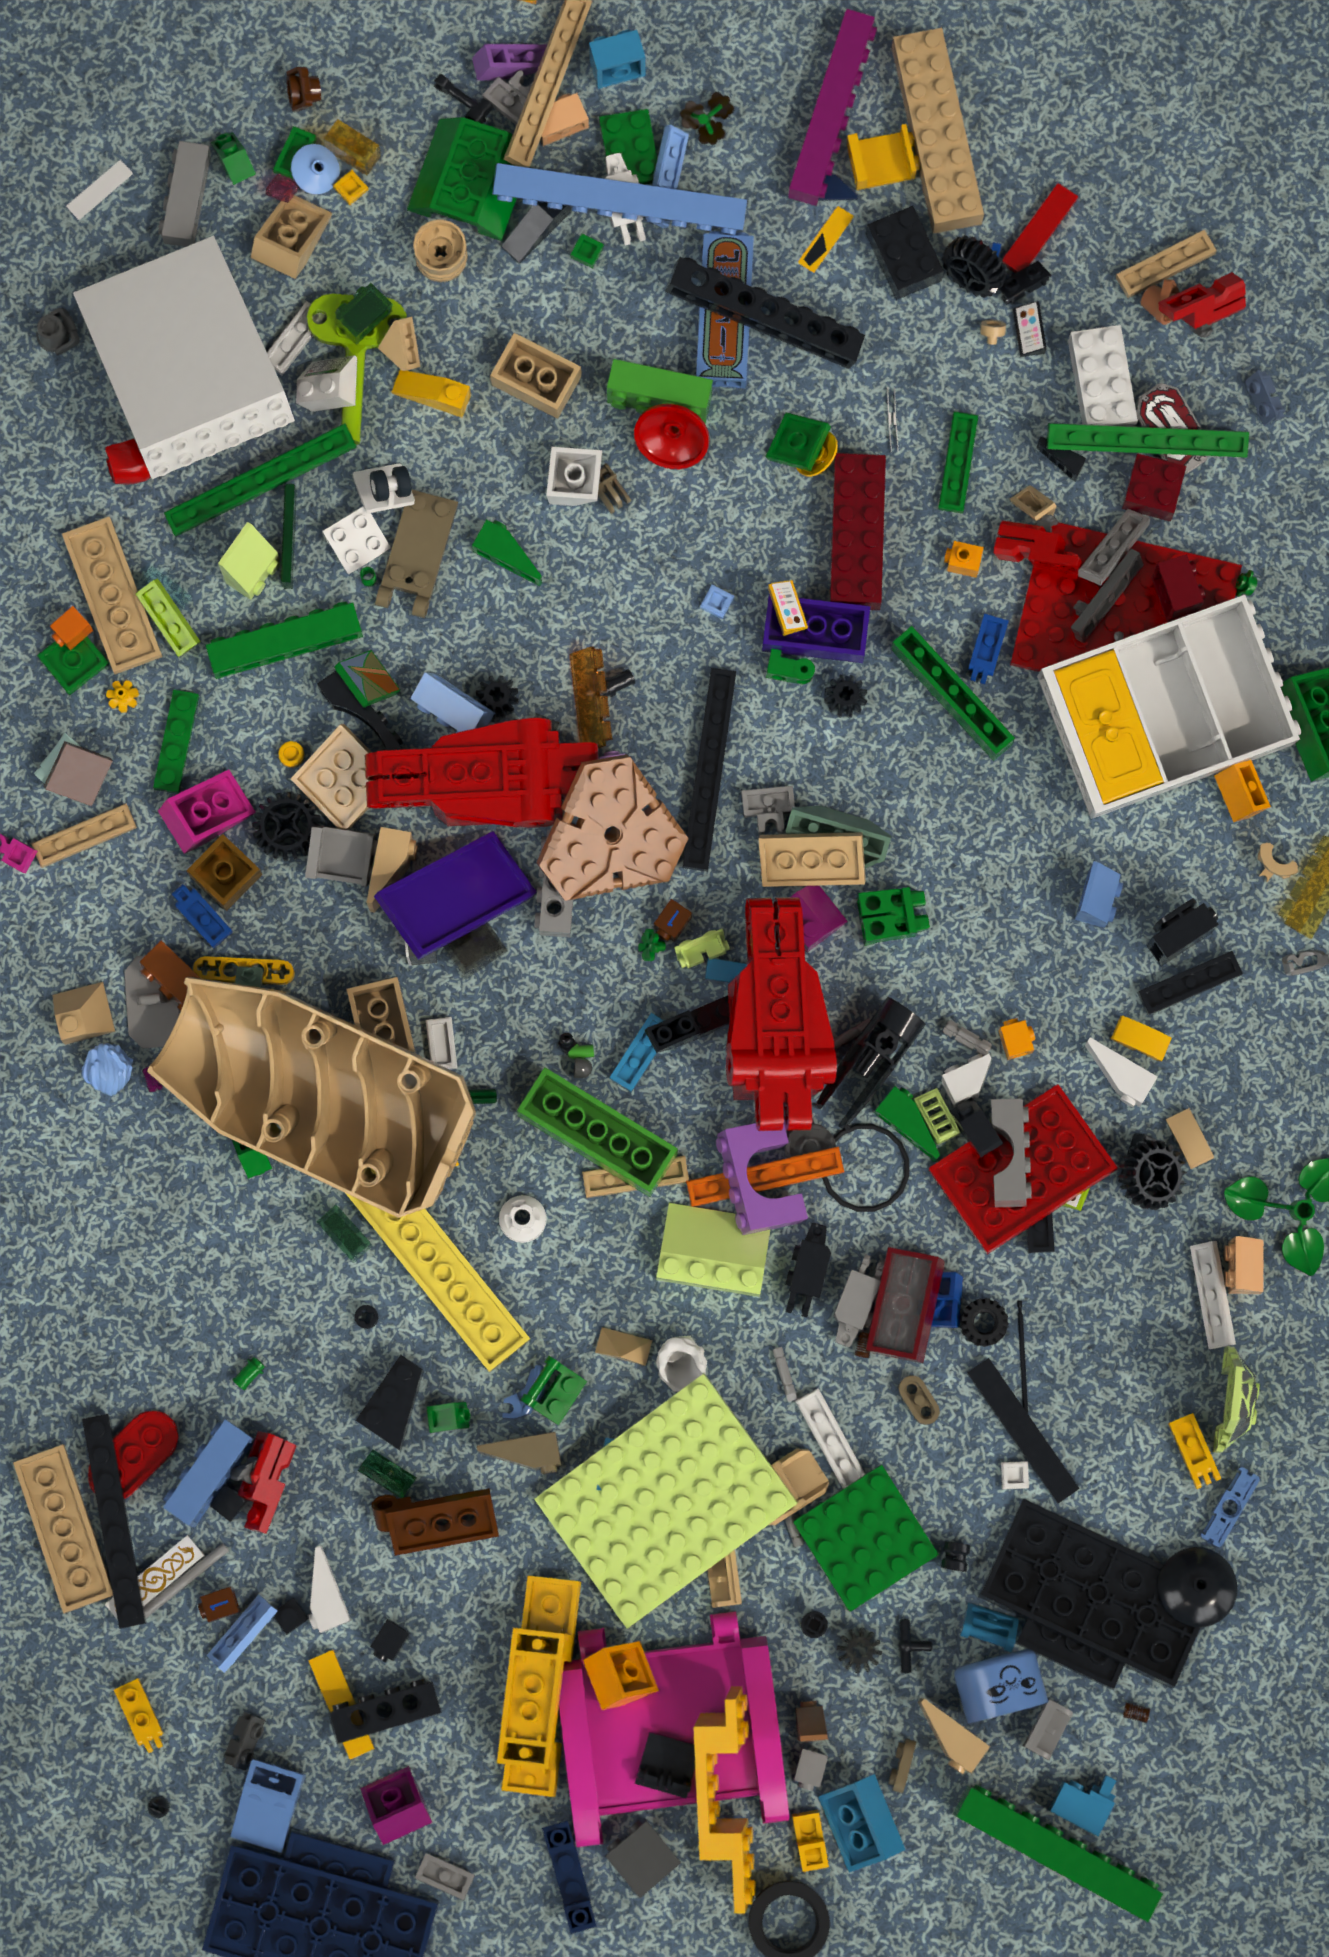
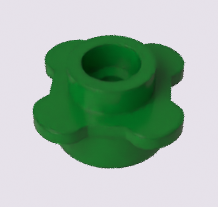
(1246, 584)

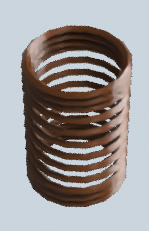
(859, 1353)
(1146, 1711)

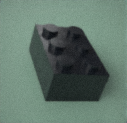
(904, 252)

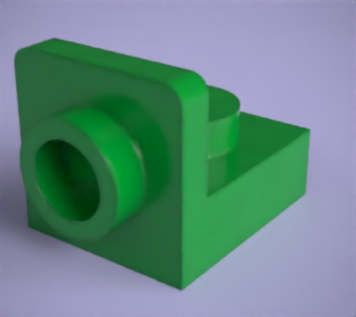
(448, 1417)

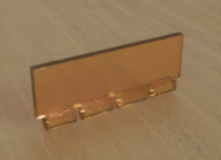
(590, 706)

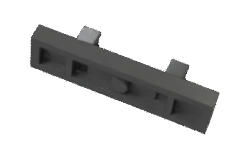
(1092, 613)

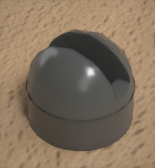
(582, 1068)

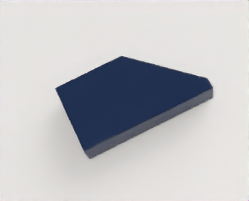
(837, 190)

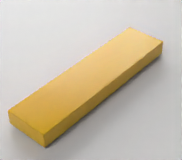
(336, 1691)

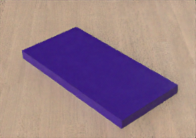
(455, 895)

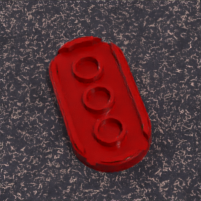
(143, 1448)

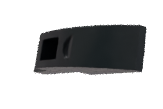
(689, 1025)

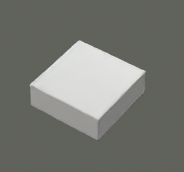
(1014, 1475)

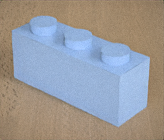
(450, 704)

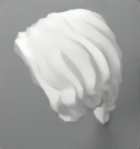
(680, 1362)

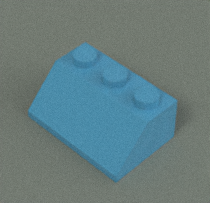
(861, 1823)

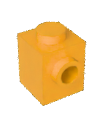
(963, 558)
(1016, 1038)

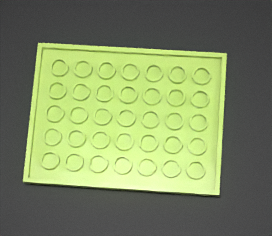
(671, 1501)

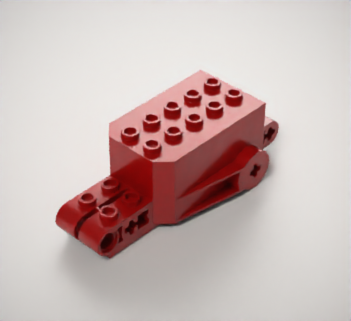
(483, 775)
(778, 1020)

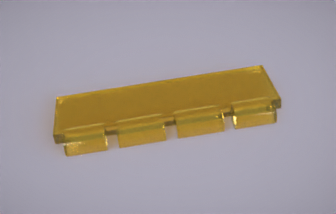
(1311, 895)

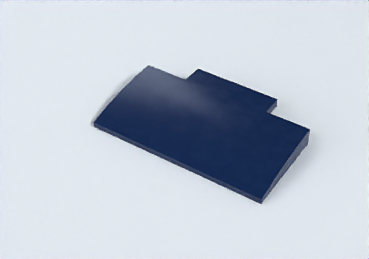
(315, 1904)

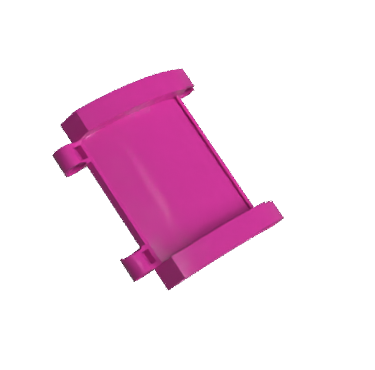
(608, 1744)

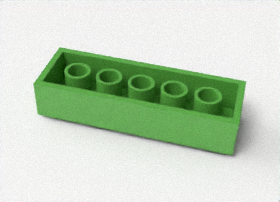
(597, 1132)

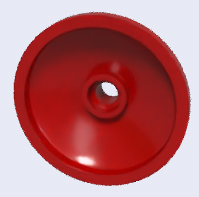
(670, 445)

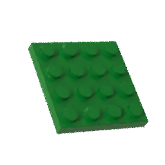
(865, 1538)

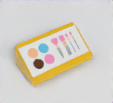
(787, 607)

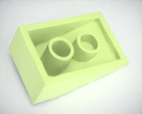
(249, 562)

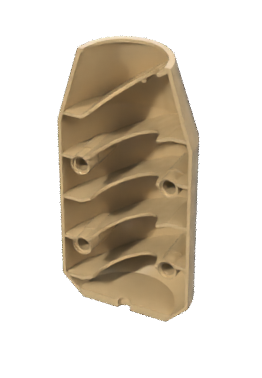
(333, 1088)

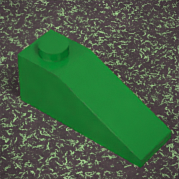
(501, 548)
(904, 1117)

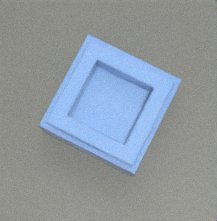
(717, 601)

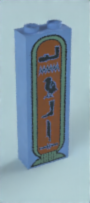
(721, 341)

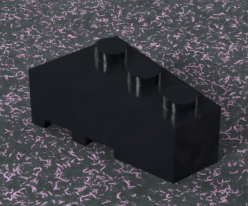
(393, 1402)

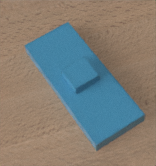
(722, 970)

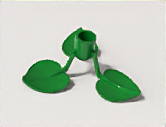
(1300, 1249)

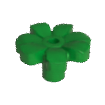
(650, 945)

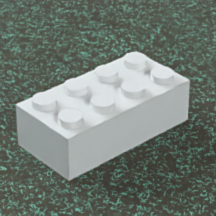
(1102, 377)

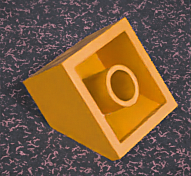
(620, 1675)

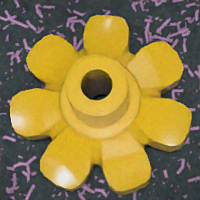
(122, 696)

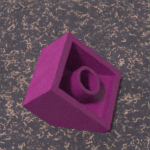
(819, 916)
(395, 1805)

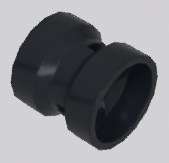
(955, 1550)
(814, 1624)

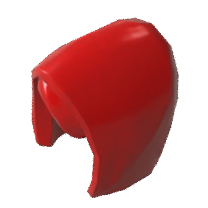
(126, 463)

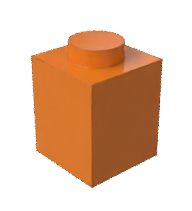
(70, 628)

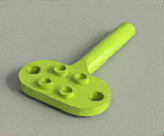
(330, 334)

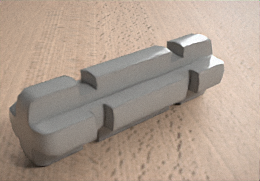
(967, 1038)

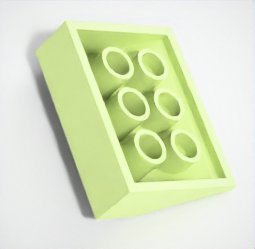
(710, 1251)

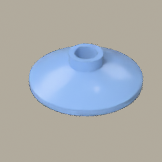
(304, 171)

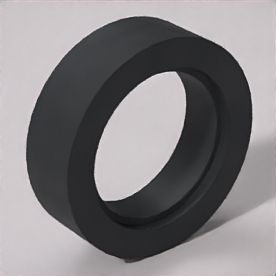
(778, 1890)

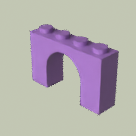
(753, 1210)

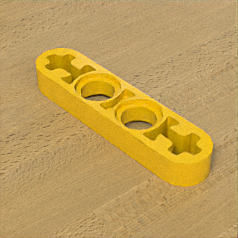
(244, 962)

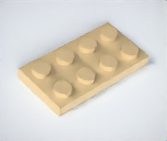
(812, 859)

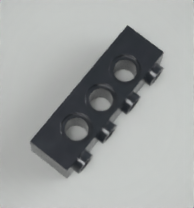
(426, 1706)

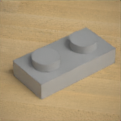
(444, 1876)

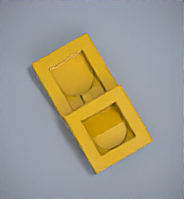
(1141, 1038)
(810, 1840)

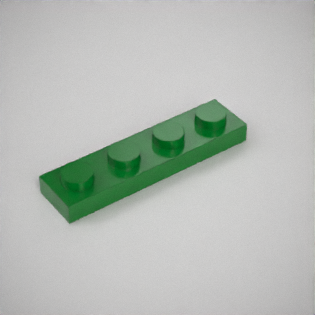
(176, 741)

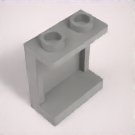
(341, 855)

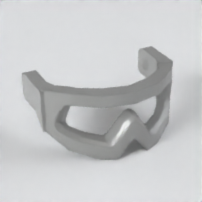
(1322, 960)

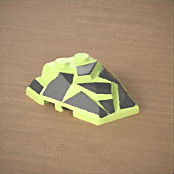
(1239, 1402)

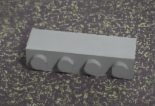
(186, 194)

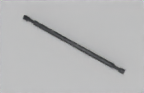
(1022, 1356)

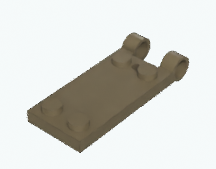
(418, 550)

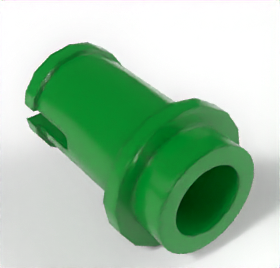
(249, 1373)

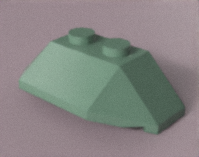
(826, 820)

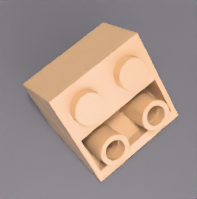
(1244, 1265)

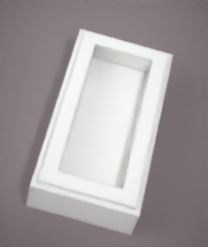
(441, 1042)

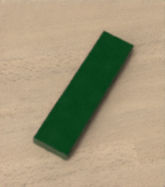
(288, 537)

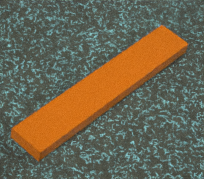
(769, 1175)

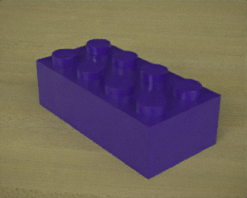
(833, 631)

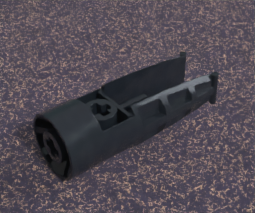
(896, 1025)

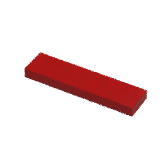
(1040, 228)

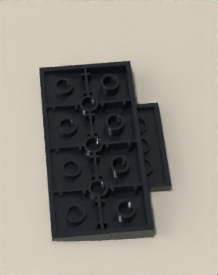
(1086, 1600)

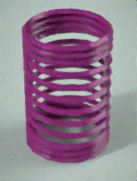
(152, 1088)

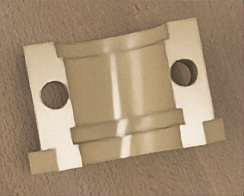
(1272, 867)

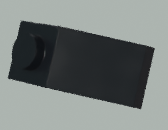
(975, 1127)

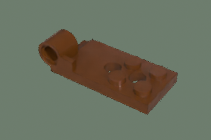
(414, 1525)

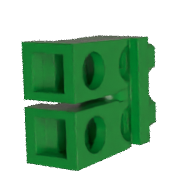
(890, 915)

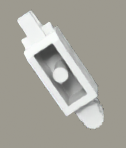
(617, 171)

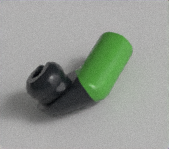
(573, 1049)

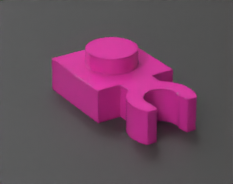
(17, 853)

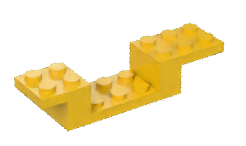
(534, 1686)
(723, 1836)

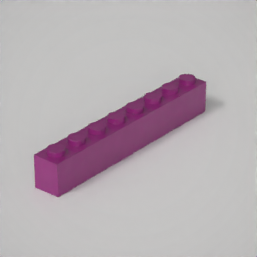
(831, 107)

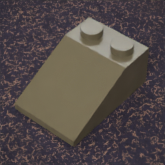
(531, 1452)

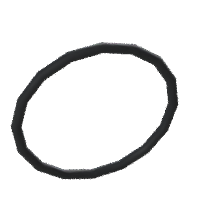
(903, 1183)

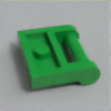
(560, 1394)

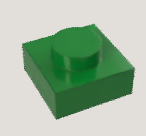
(587, 250)

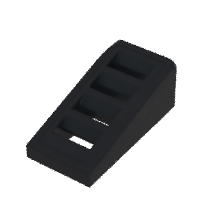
(1065, 460)

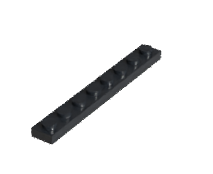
(709, 769)
(114, 1521)

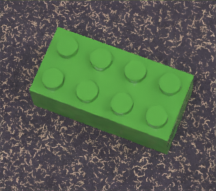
(648, 386)

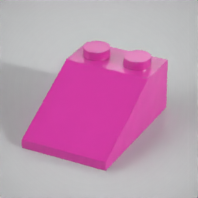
(205, 811)

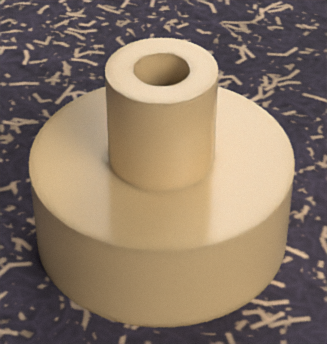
(992, 330)

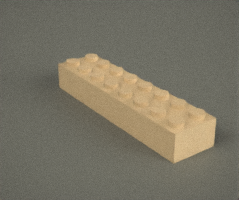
(937, 130)

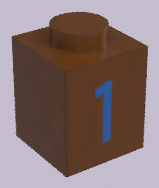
(672, 921)
(219, 1605)

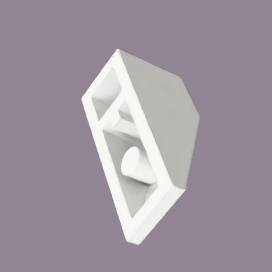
(1124, 1076)
(326, 1600)

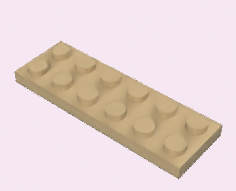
(112, 595)
(63, 1528)

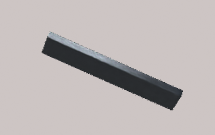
(1023, 1430)

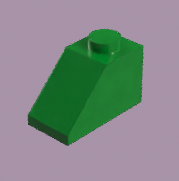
(252, 1161)

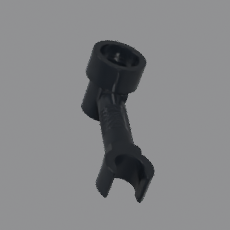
(477, 112)

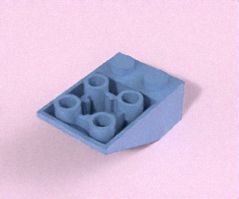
(267, 1805)

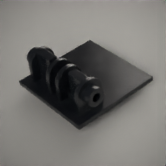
(667, 1765)

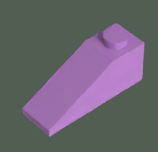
(506, 60)

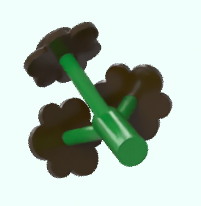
(693, 116)

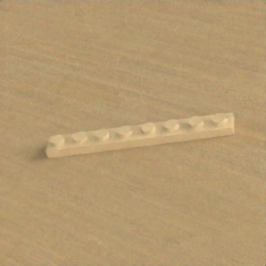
(547, 82)

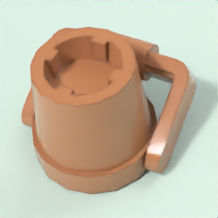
(1156, 294)

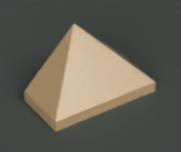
(401, 344)
(1033, 503)
(623, 1346)

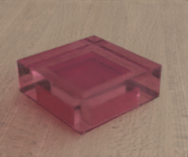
(282, 188)

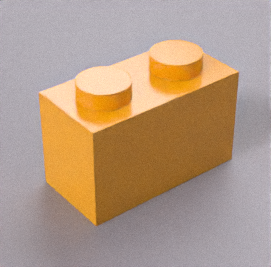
(1242, 791)

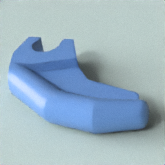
(520, 1408)

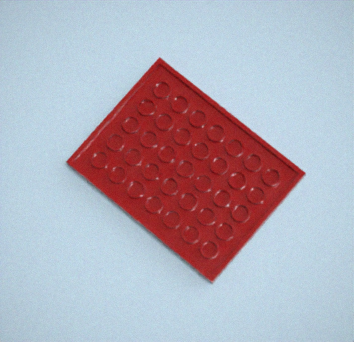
(1048, 609)

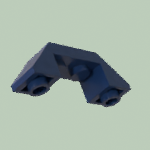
(569, 1877)

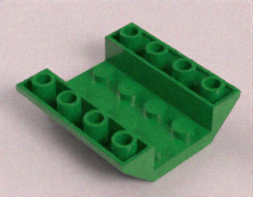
(460, 176)

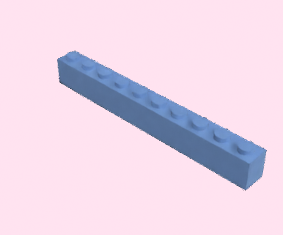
(619, 197)

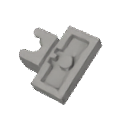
(508, 98)
(768, 806)

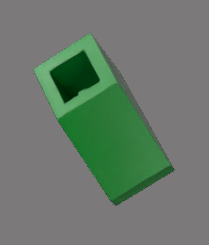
(233, 157)

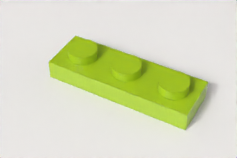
(168, 617)

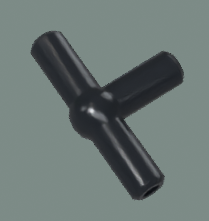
(907, 1646)

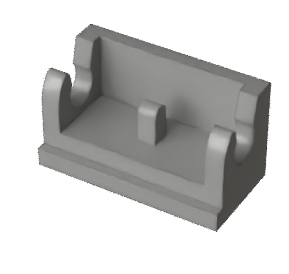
(1048, 1729)

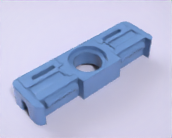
(1239, 1492)

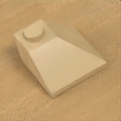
(82, 1013)

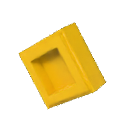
(350, 187)

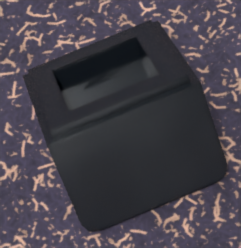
(228, 1503)

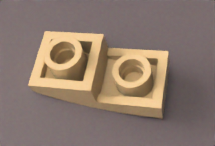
(1190, 1138)

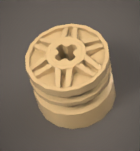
(441, 237)

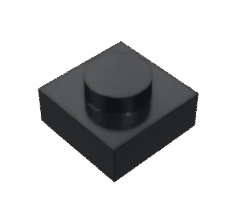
(290, 1616)

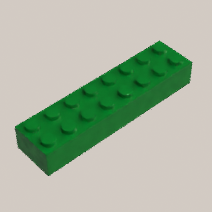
(1057, 1853)

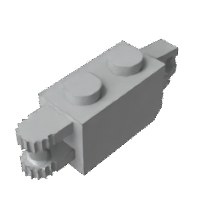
(856, 1302)

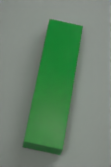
(958, 462)

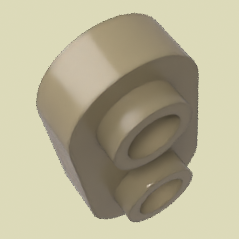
(920, 1399)
(905, 1754)

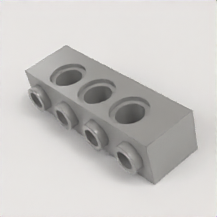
(549, 924)

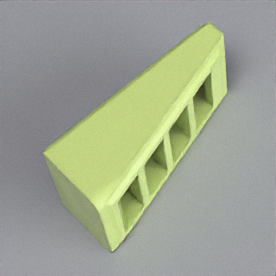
(947, 1135)

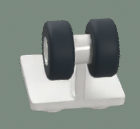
(384, 487)

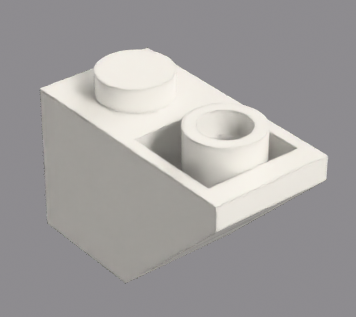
(966, 1081)

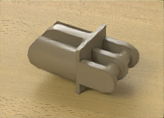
(606, 486)

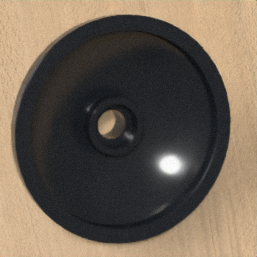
(1180, 1593)

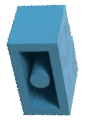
(1082, 1809)

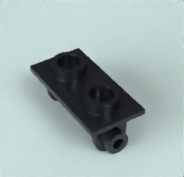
(1027, 279)

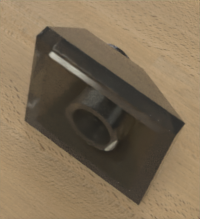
(475, 950)

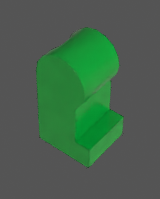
(789, 670)

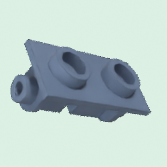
(1260, 388)

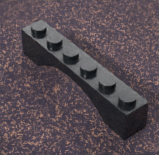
(343, 700)

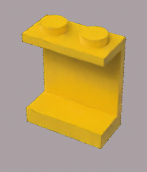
(882, 159)

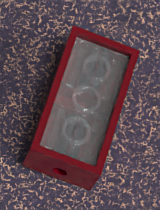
(905, 1305)

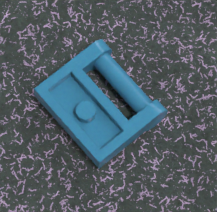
(990, 1626)

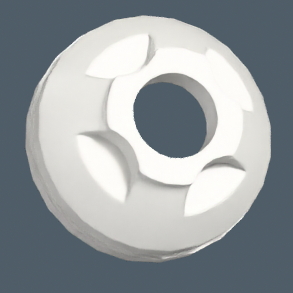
(526, 1232)

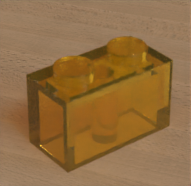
(352, 147)

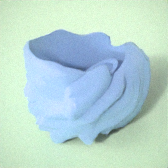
(107, 1068)

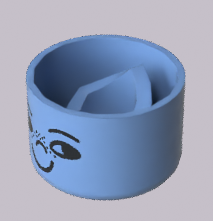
(1000, 1685)

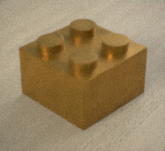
(224, 872)

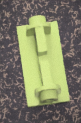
(690, 951)

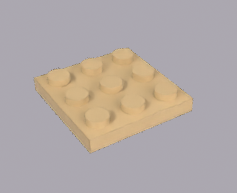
(336, 778)

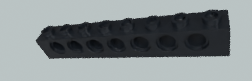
(751, 315)

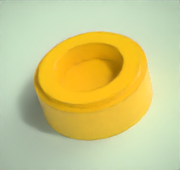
(291, 754)

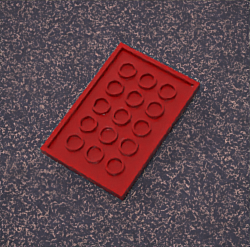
(1062, 1165)

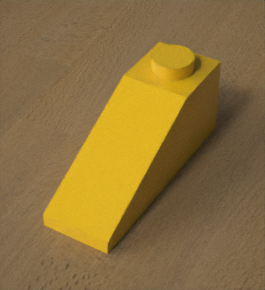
(433, 391)

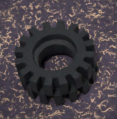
(1000, 1322)

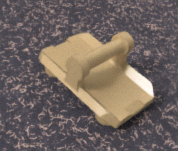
(802, 1478)

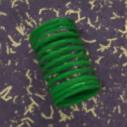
(365, 570)

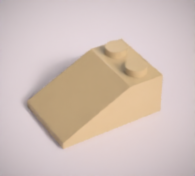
(290, 236)
(391, 861)
(957, 1742)

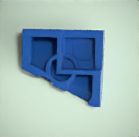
(948, 1301)

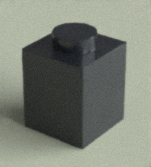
(389, 1641)

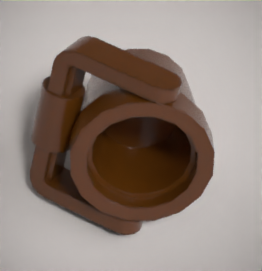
(302, 89)

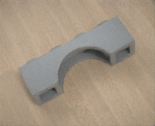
(1008, 1121)

